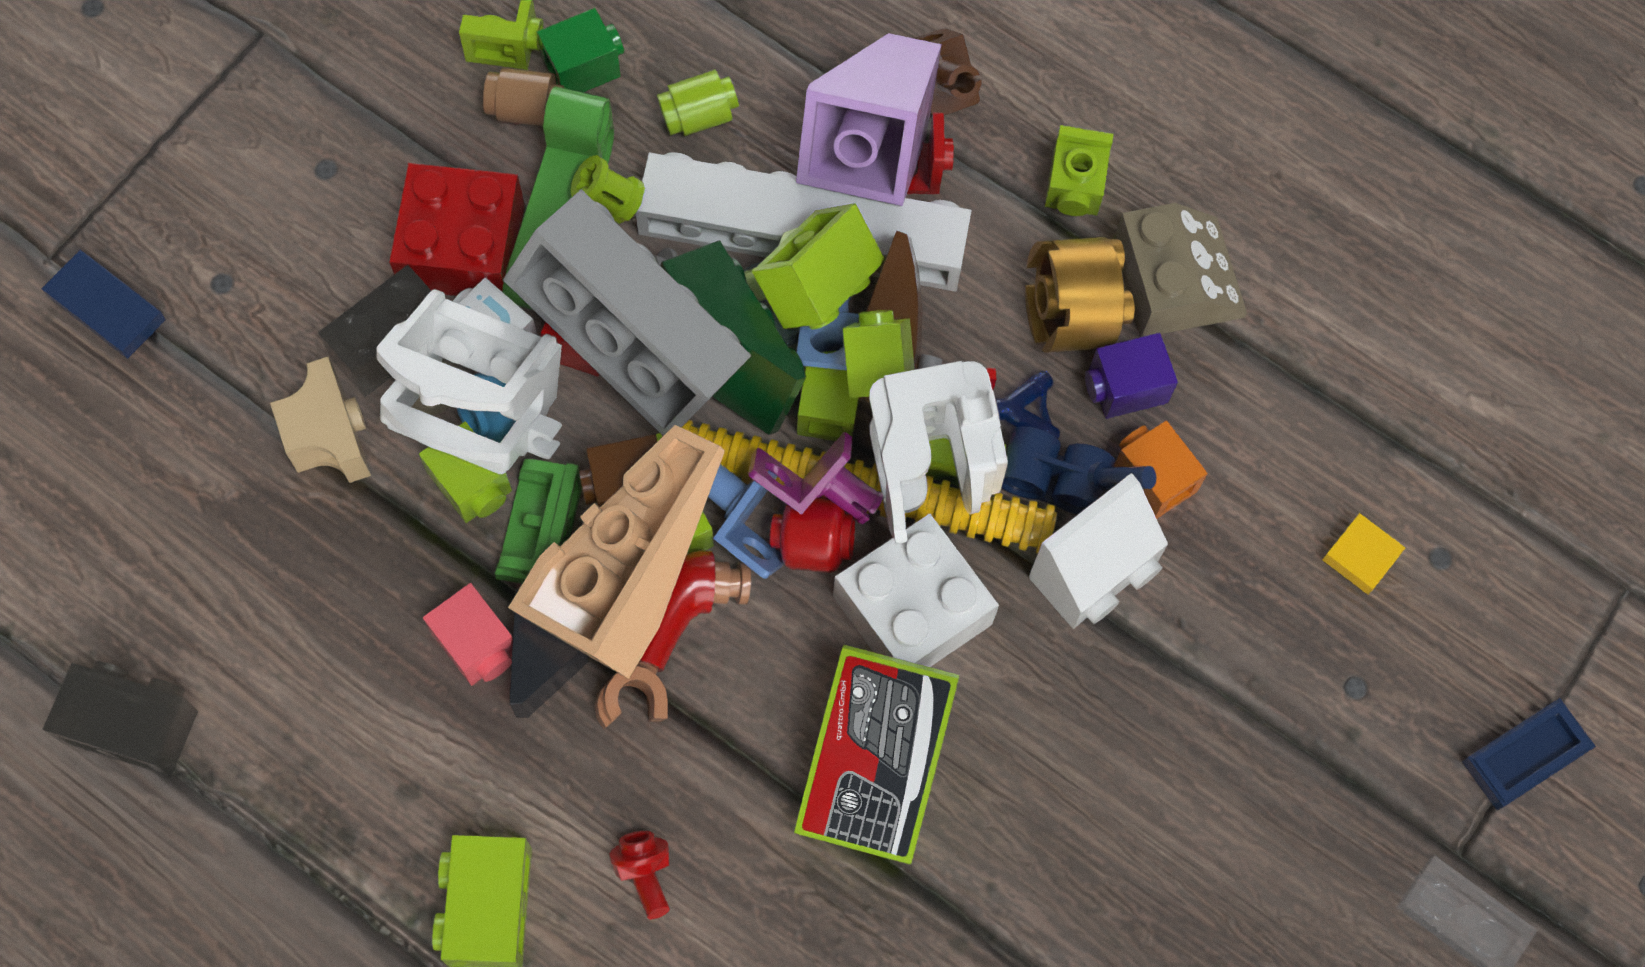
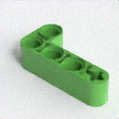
(574, 130)

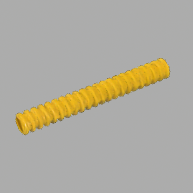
(996, 518)

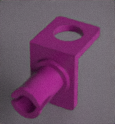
(825, 478)

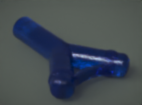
(1013, 406)

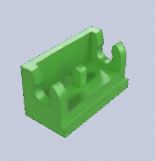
(540, 515)

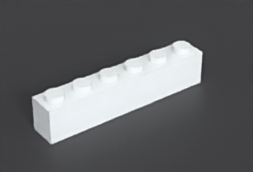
(753, 209)

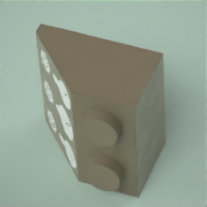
(1177, 269)

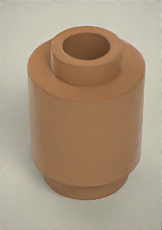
(518, 95)

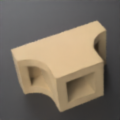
(322, 425)

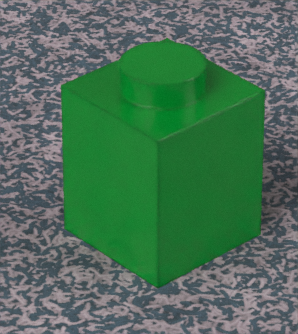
(581, 51)

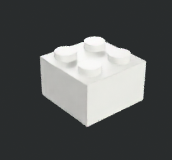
(915, 597)

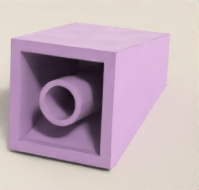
(869, 120)

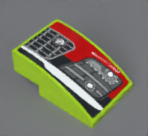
(876, 754)

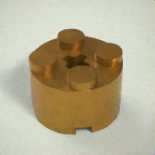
(1077, 294)

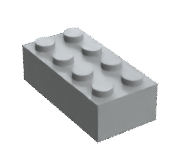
(625, 313)

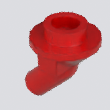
(638, 859)

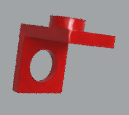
(933, 159)

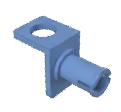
(828, 338)
(739, 502)

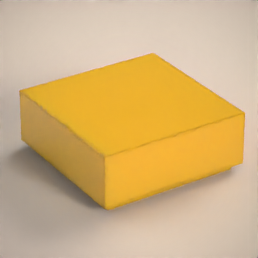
(1364, 554)

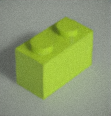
(819, 267)
(484, 901)

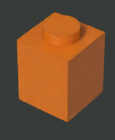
(1175, 466)

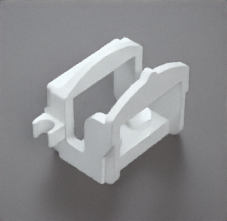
(484, 344)
(930, 405)

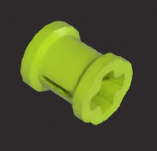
(616, 193)

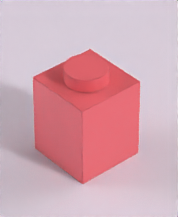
(471, 635)

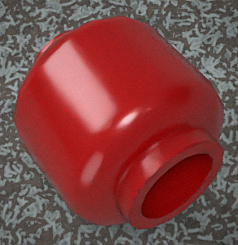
(816, 538)

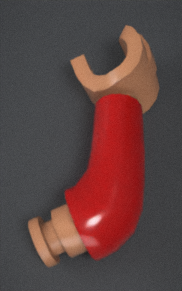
(697, 588)

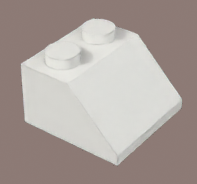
(1100, 554)

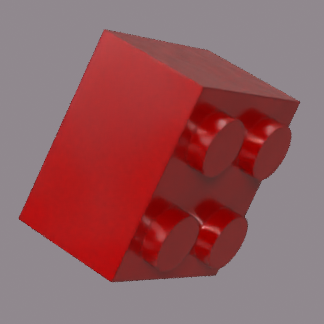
(457, 226)

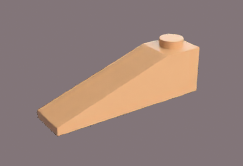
(620, 567)

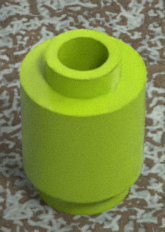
(698, 103)

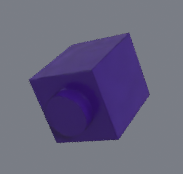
(1131, 376)

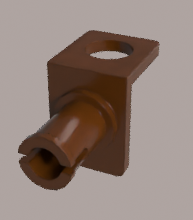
(955, 79)

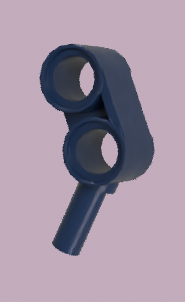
(1066, 480)

